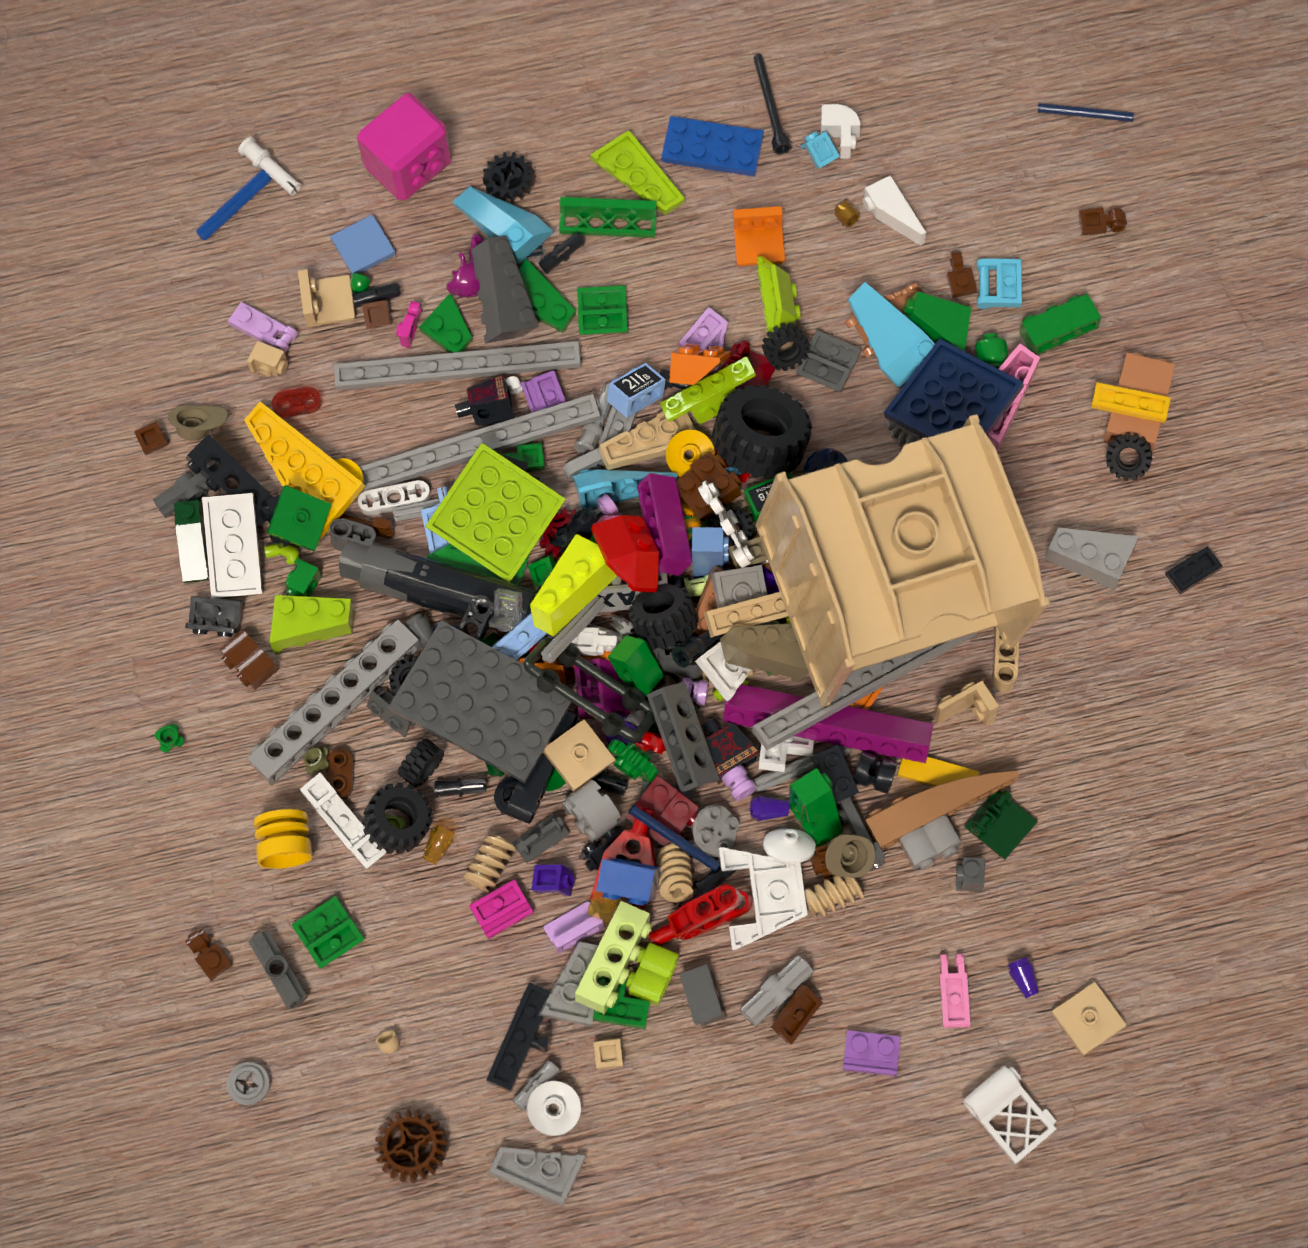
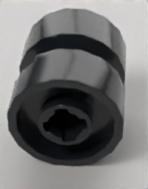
(884, 775)

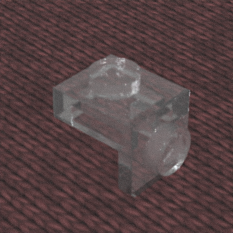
(506, 610)

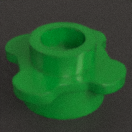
(164, 733)

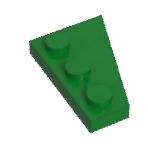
(545, 300)

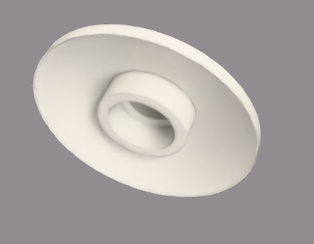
(789, 845)
(566, 1101)

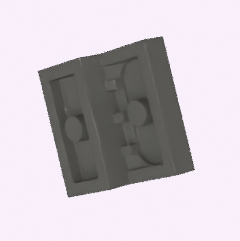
(829, 361)

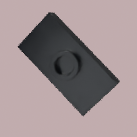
(1193, 570)

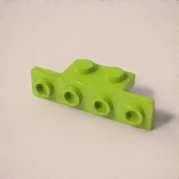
(708, 394)

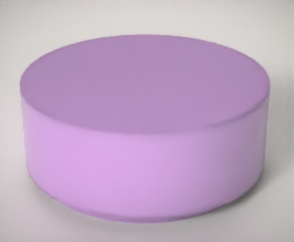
(607, 505)

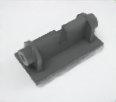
(378, 705)
(540, 838)

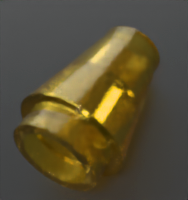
(437, 844)

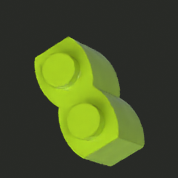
(653, 974)

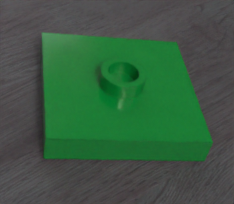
(299, 518)

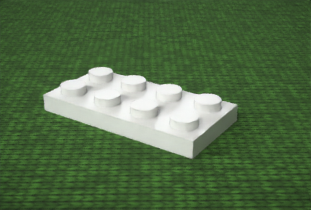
(232, 545)

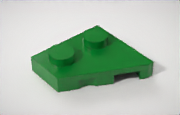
(447, 327)

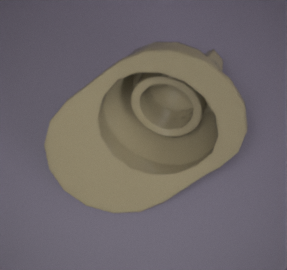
(196, 421)
(850, 856)

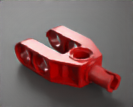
(620, 846)
(693, 921)

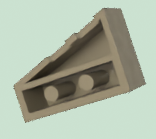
(765, 648)

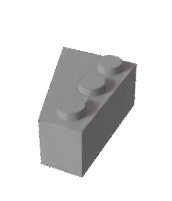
(1092, 554)

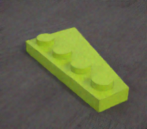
(635, 168)

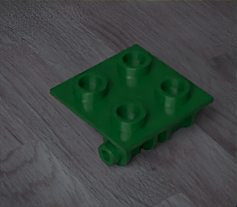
(1001, 824)

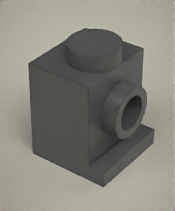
(970, 875)

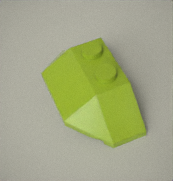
(776, 295)

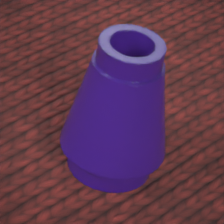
(768, 808)
(1024, 977)

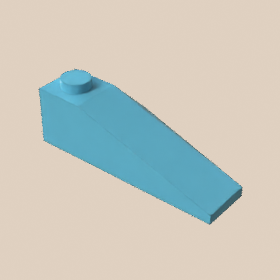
(891, 334)

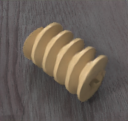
(488, 862)
(675, 874)
(832, 895)

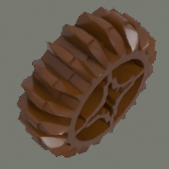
(422, 1142)

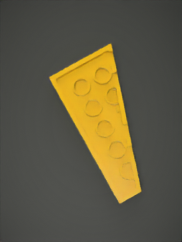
(302, 463)

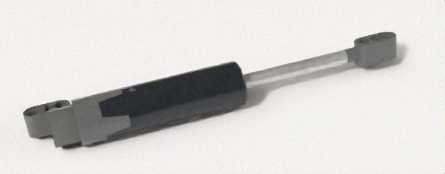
(437, 583)

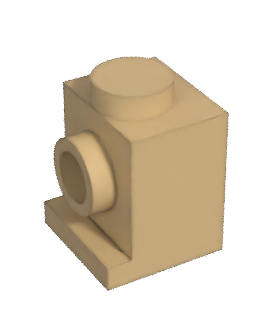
(267, 360)

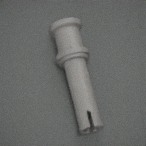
(593, 430)

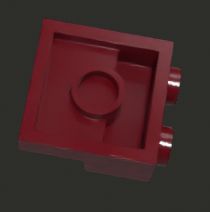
(669, 808)

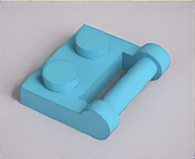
(1007, 283)

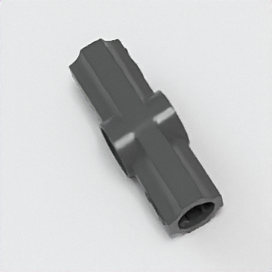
(186, 488)
(286, 982)

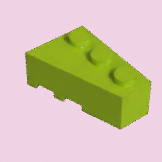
(309, 619)

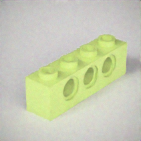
(625, 919)

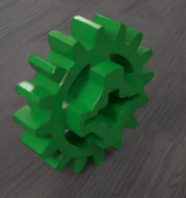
(632, 761)

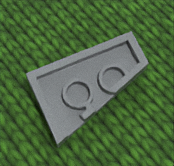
(538, 1173)

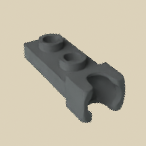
(849, 816)

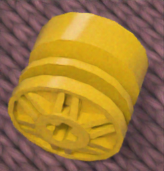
(282, 839)

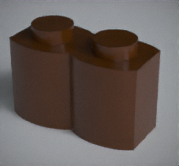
(248, 660)

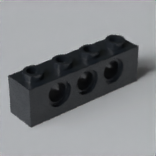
(210, 450)

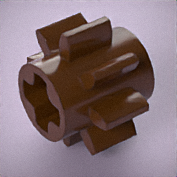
(818, 861)

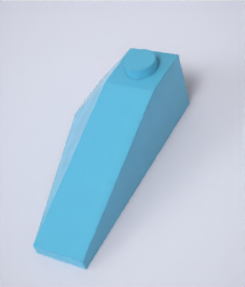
(500, 218)
(615, 483)

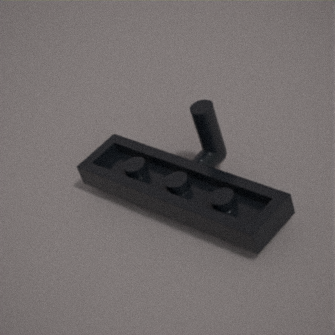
(520, 1039)

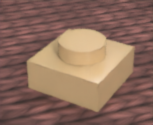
(608, 1054)

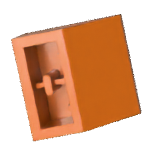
(694, 364)

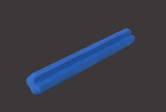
(235, 203)

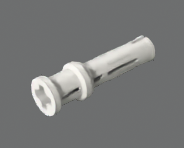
(262, 159)

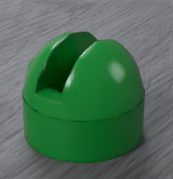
(359, 282)

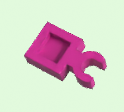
(407, 329)

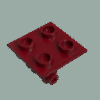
(759, 363)

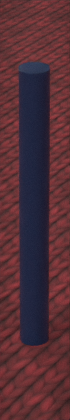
(1085, 112)
(673, 837)

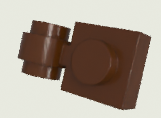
(1095, 221)
(212, 959)

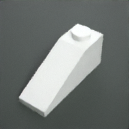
(893, 210)

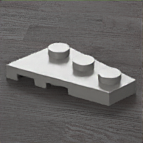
(561, 1001)

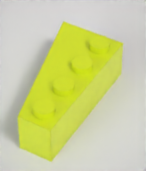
(570, 586)

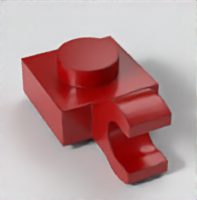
(653, 742)

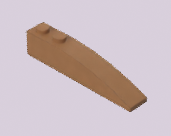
(920, 809)

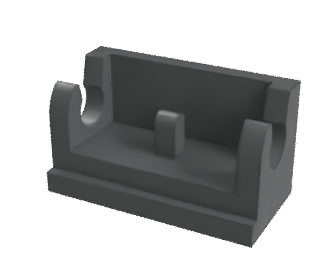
(703, 995)

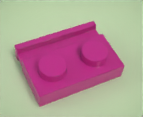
(501, 909)

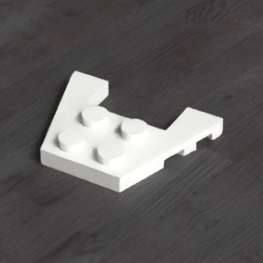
(775, 893)

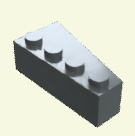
(502, 292)

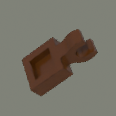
(960, 280)

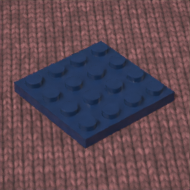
(949, 390)

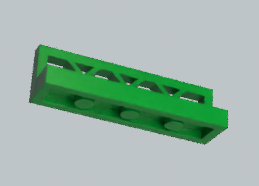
(608, 209)

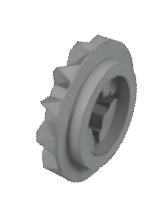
(242, 1073)

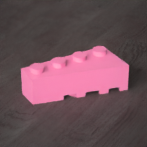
(1023, 366)

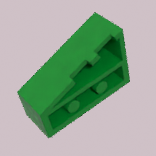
(815, 807)

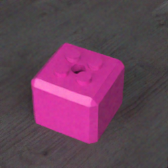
(404, 146)

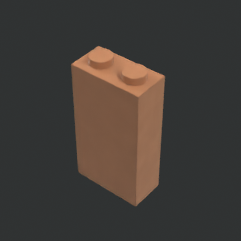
(1146, 376)

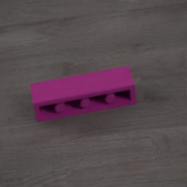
(665, 522)

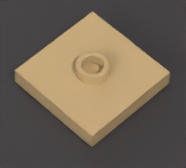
(578, 755)
(1088, 1019)

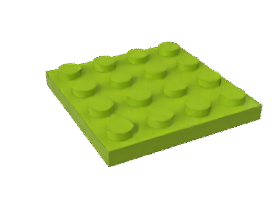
(495, 512)

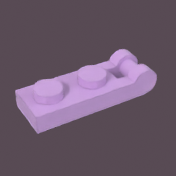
(262, 327)

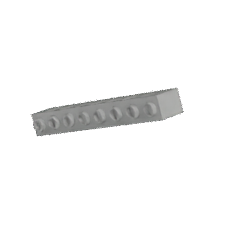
(332, 715)

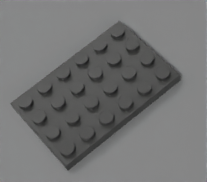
(480, 702)

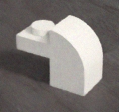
(842, 123)

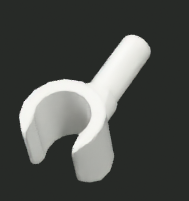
(514, 385)

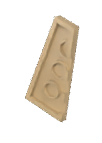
(643, 442)

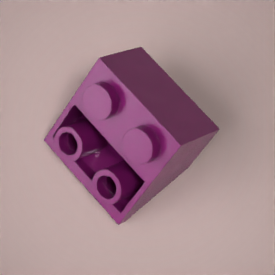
(597, 692)

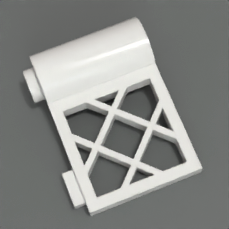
(993, 1097)

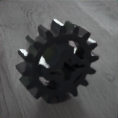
(515, 183)

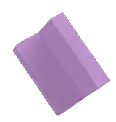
(572, 928)

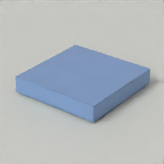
(362, 245)

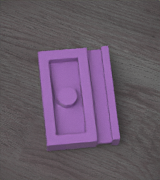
(543, 392)
(871, 1053)

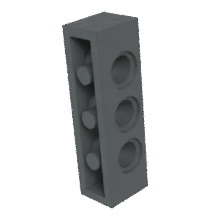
(683, 737)

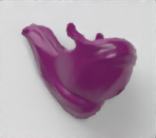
(464, 280)

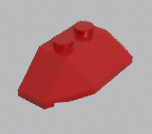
(628, 550)

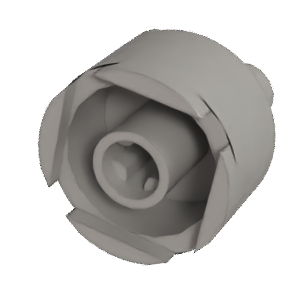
(592, 810)

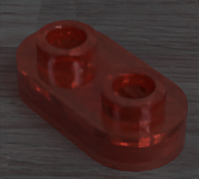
(297, 402)

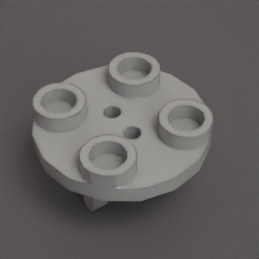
(708, 824)

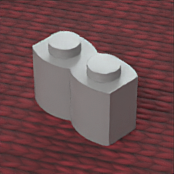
(930, 843)

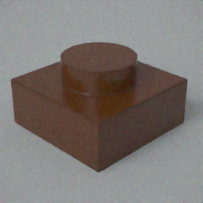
(376, 314)
(150, 438)

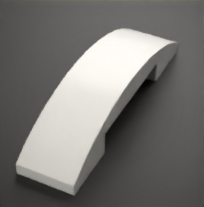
(341, 820)

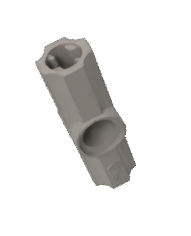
(777, 991)

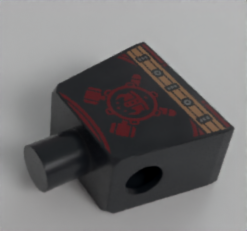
(487, 402)
(729, 747)

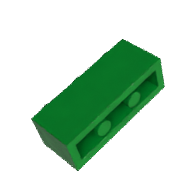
(1060, 324)

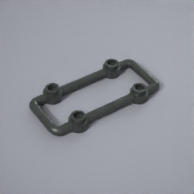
(612, 722)

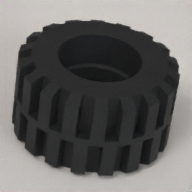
(664, 616)
(410, 804)

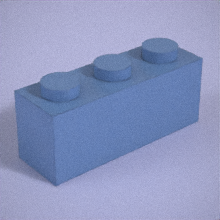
(708, 550)

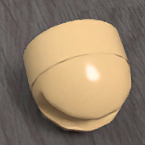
(388, 1042)

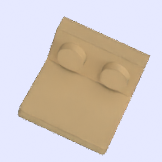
(326, 299)
(975, 695)

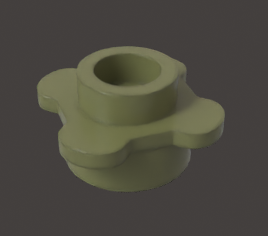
(316, 759)

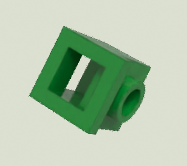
(302, 580)

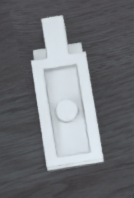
(593, 641)

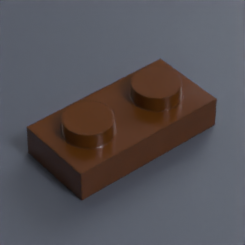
(796, 1014)

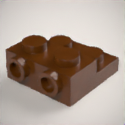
(712, 470)

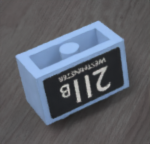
(636, 390)

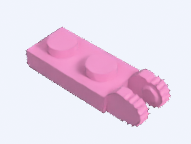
(954, 994)

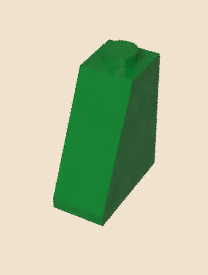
(939, 318)

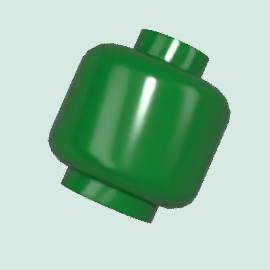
(992, 350)

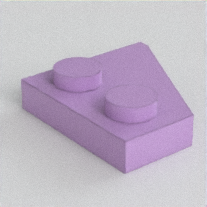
(707, 331)

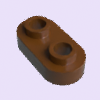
(341, 772)

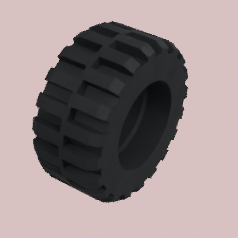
(757, 452)

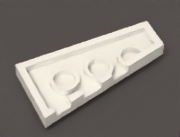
(724, 675)

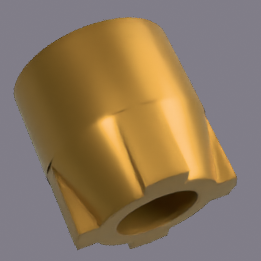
(847, 214)

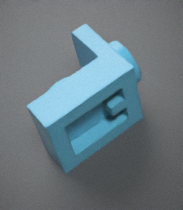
(820, 148)

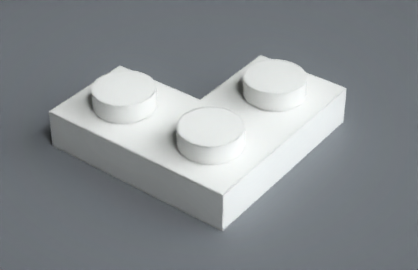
(775, 758)

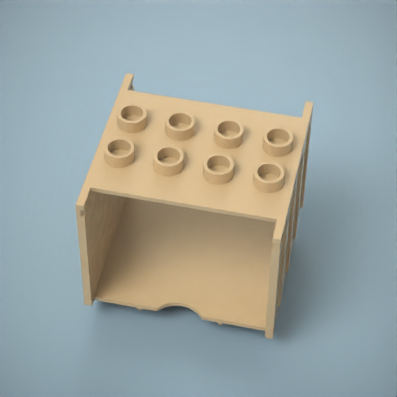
(900, 555)

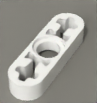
(374, 494)

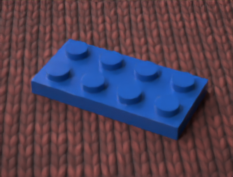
(712, 146)

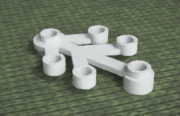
(728, 519)

